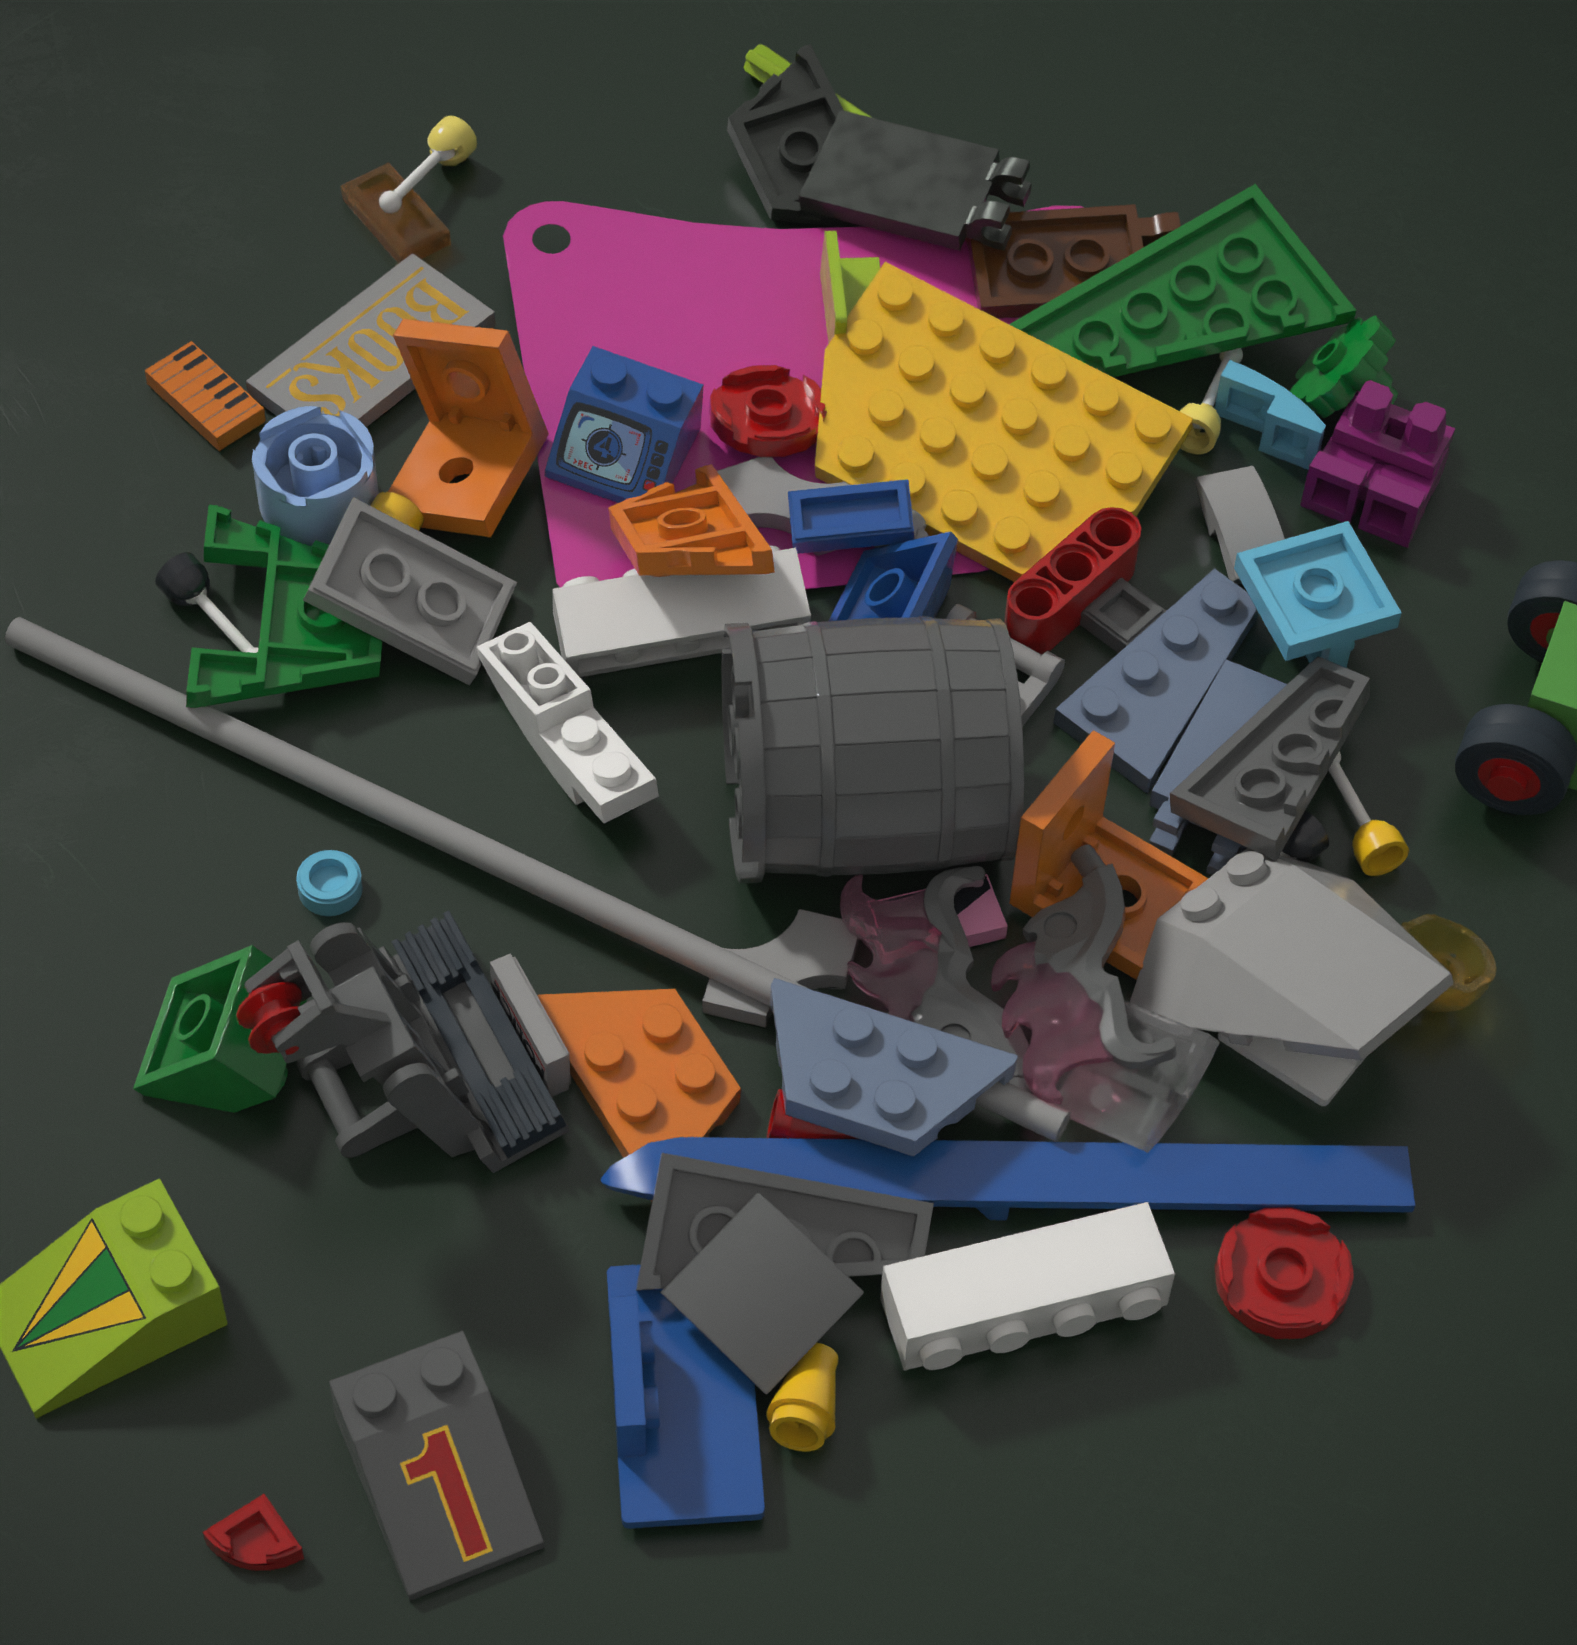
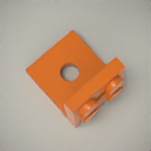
(477, 425)
(1072, 816)

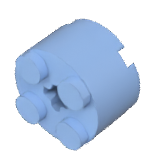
(311, 471)

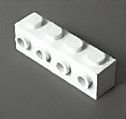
(671, 617)
(1026, 1287)

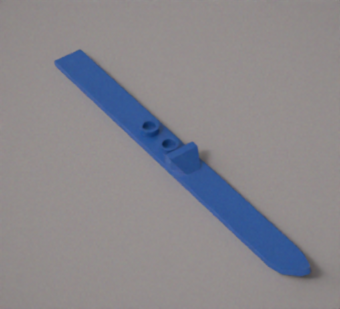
(1063, 1173)

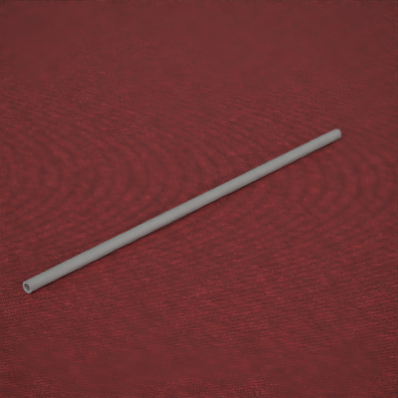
(457, 840)

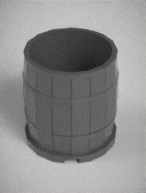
(872, 746)

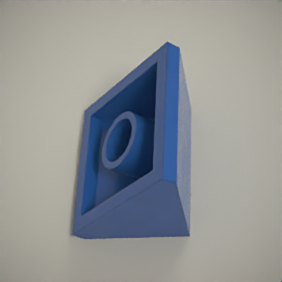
(900, 580)

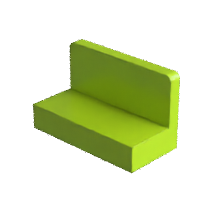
(842, 283)

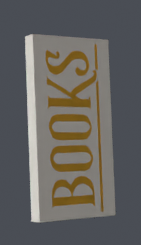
(352, 355)

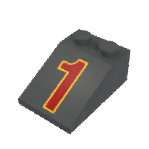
(435, 1465)

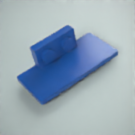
(679, 1415)

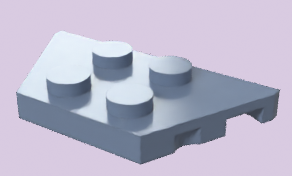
(875, 1070)

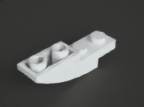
(563, 726)

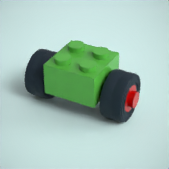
(1521, 754)

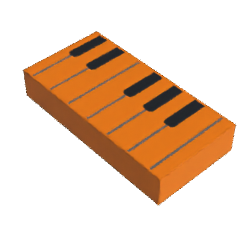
(205, 396)

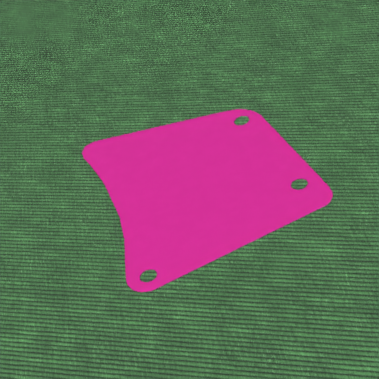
(698, 308)

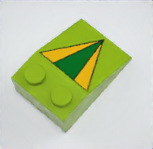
(106, 1300)

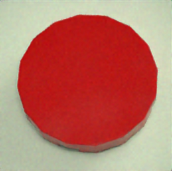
(766, 411)
(1283, 1273)

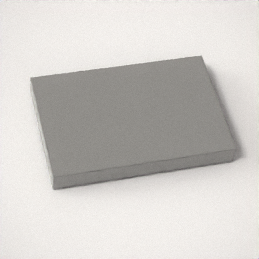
(410, 591)

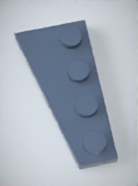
(1161, 678)

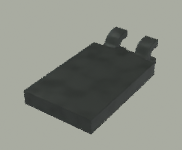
(914, 183)

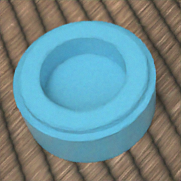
(329, 883)

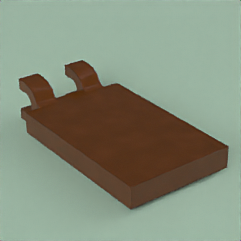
(1057, 252)

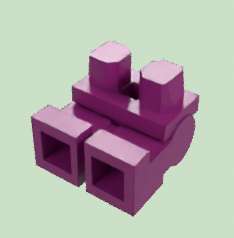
(1380, 458)

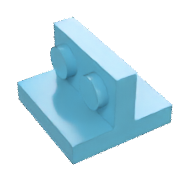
(1318, 593)

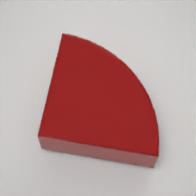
(254, 1538)

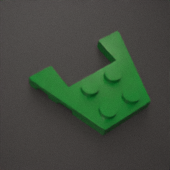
(297, 641)

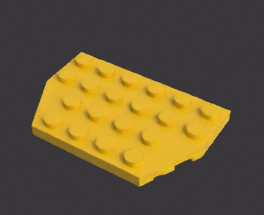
(984, 423)

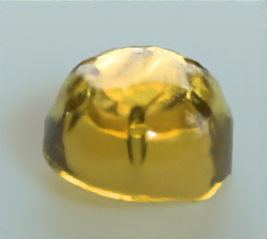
(1472, 960)

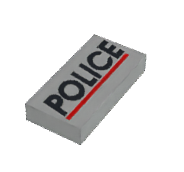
(531, 1023)

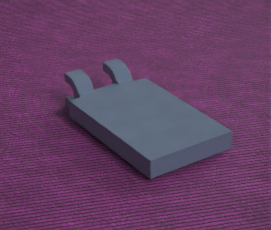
(1227, 706)

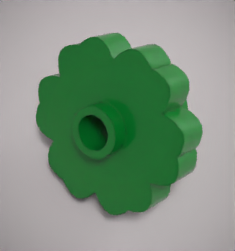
(1344, 365)

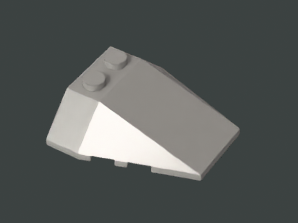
(1287, 959)

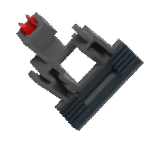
(416, 1026)

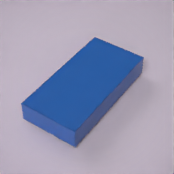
(851, 516)

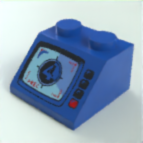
(624, 427)

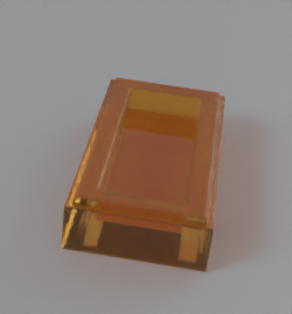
(408, 230)

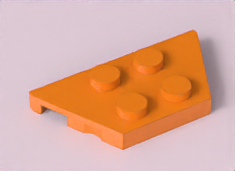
(690, 531)
(643, 1064)

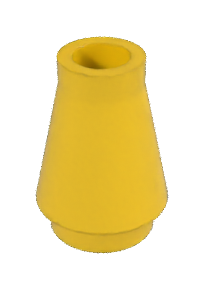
(805, 1402)

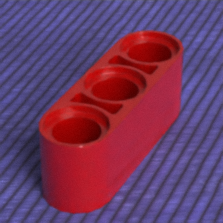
(1052, 594)

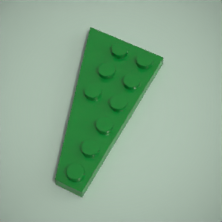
(1195, 293)

